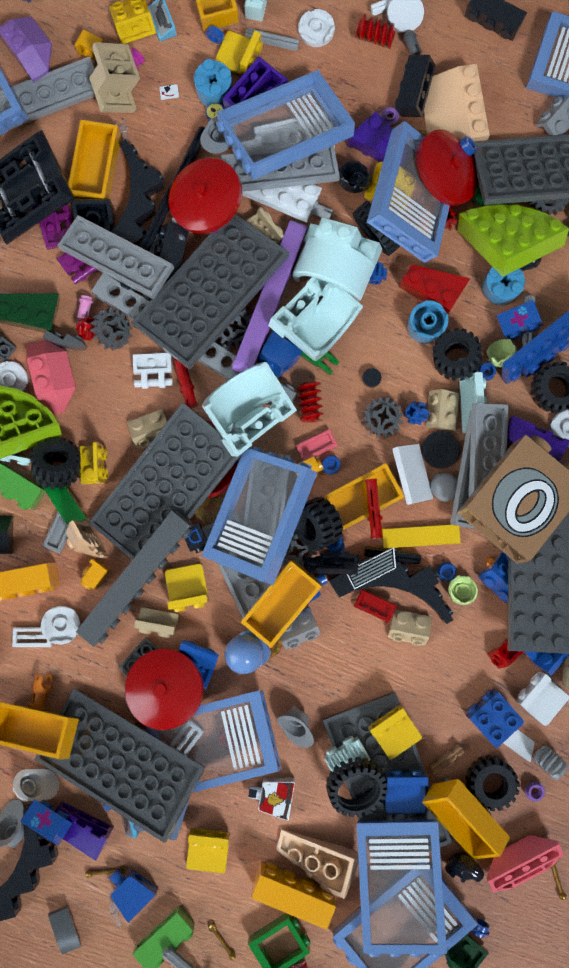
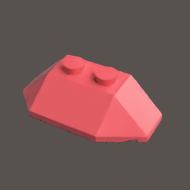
(51, 375)
(523, 862)

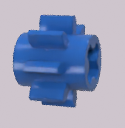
(379, 274)
(417, 413)

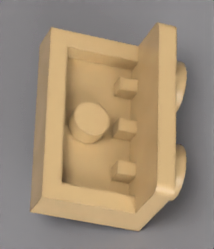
(263, 222)
(442, 409)
(146, 428)
(157, 621)
(410, 627)

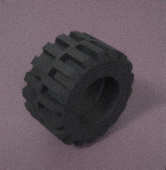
(451, 341)
(541, 387)
(58, 475)
(319, 524)
(508, 787)

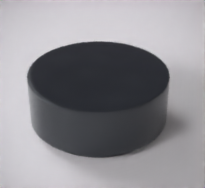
(371, 378)

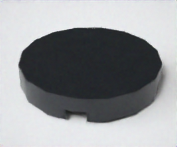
(440, 449)

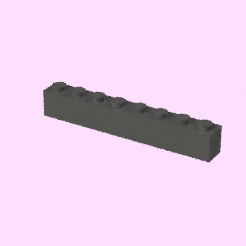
(134, 578)

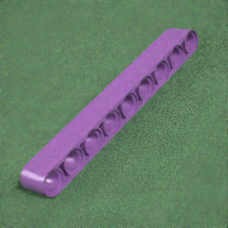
(270, 300)

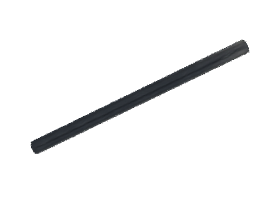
(163, 208)

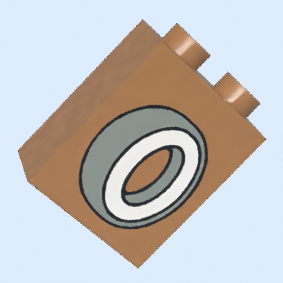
(520, 499)

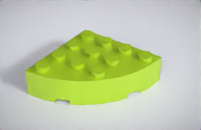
(511, 235)
(23, 422)

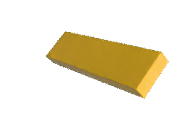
(421, 536)

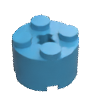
(212, 82)
(498, 292)
(437, 319)

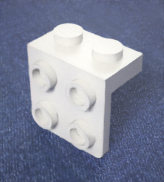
(542, 698)

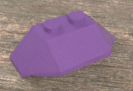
(27, 45)

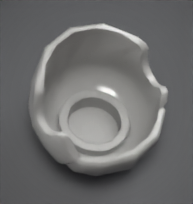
(444, 486)

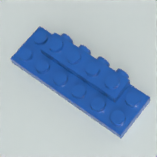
(538, 351)

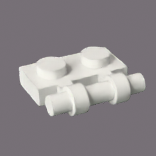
(152, 364)

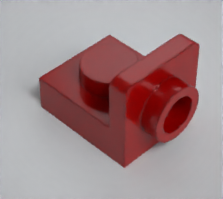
(502, 657)

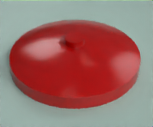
(446, 168)
(205, 195)
(164, 689)

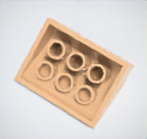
(457, 104)

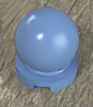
(246, 653)

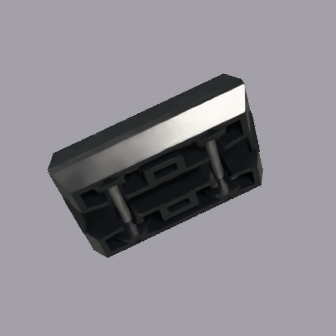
(30, 189)

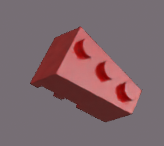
(434, 285)

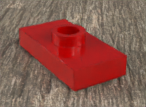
(375, 606)

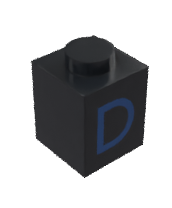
(196, 540)

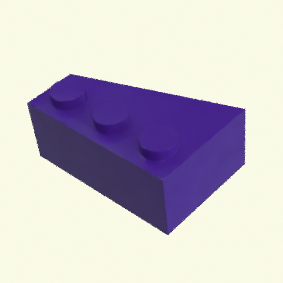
(256, 80)
(372, 137)
(518, 428)
(86, 831)

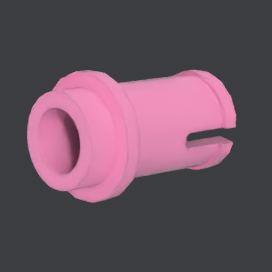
(84, 306)

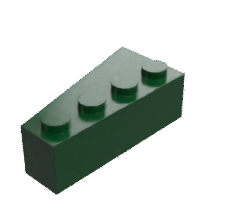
(30, 310)

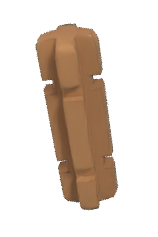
(446, 759)

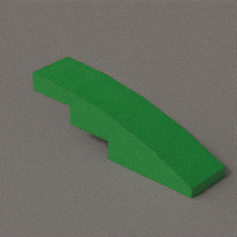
(65, 504)

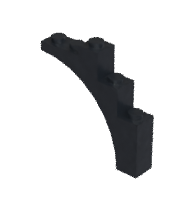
(140, 207)
(418, 584)
(25, 878)

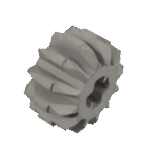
(550, 762)

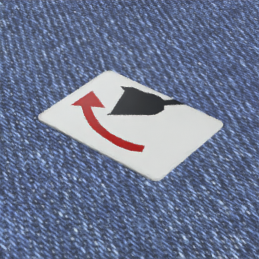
(169, 92)

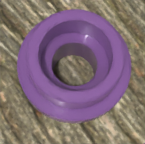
(389, 110)
(538, 795)

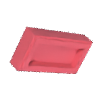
(316, 445)

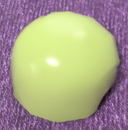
(500, 351)
(462, 590)

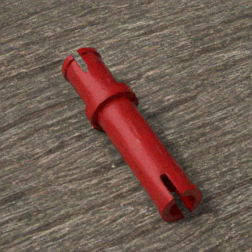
(187, 388)
(373, 508)

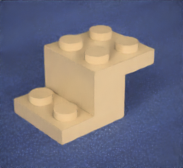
(114, 77)

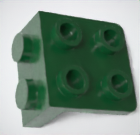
(466, 953)

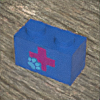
(520, 320)
(46, 821)

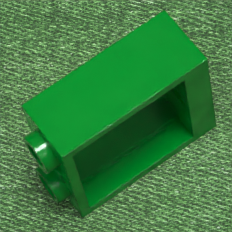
(255, 942)

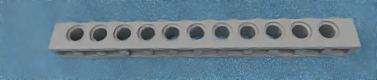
(103, 291)

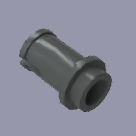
(412, 43)

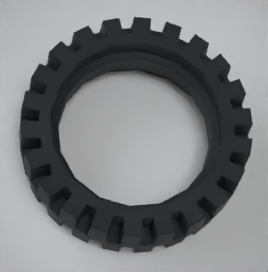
(361, 216)
(360, 804)

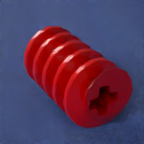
(376, 31)
(309, 402)

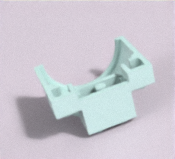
(338, 256)
(315, 326)
(239, 408)

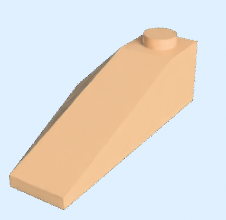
(84, 539)
(321, 860)

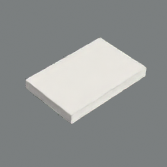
(412, 473)

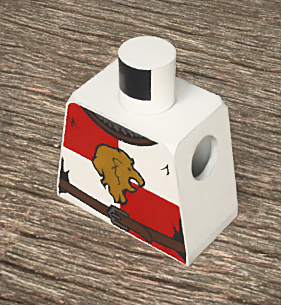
(274, 796)

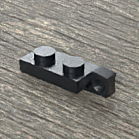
(333, 563)

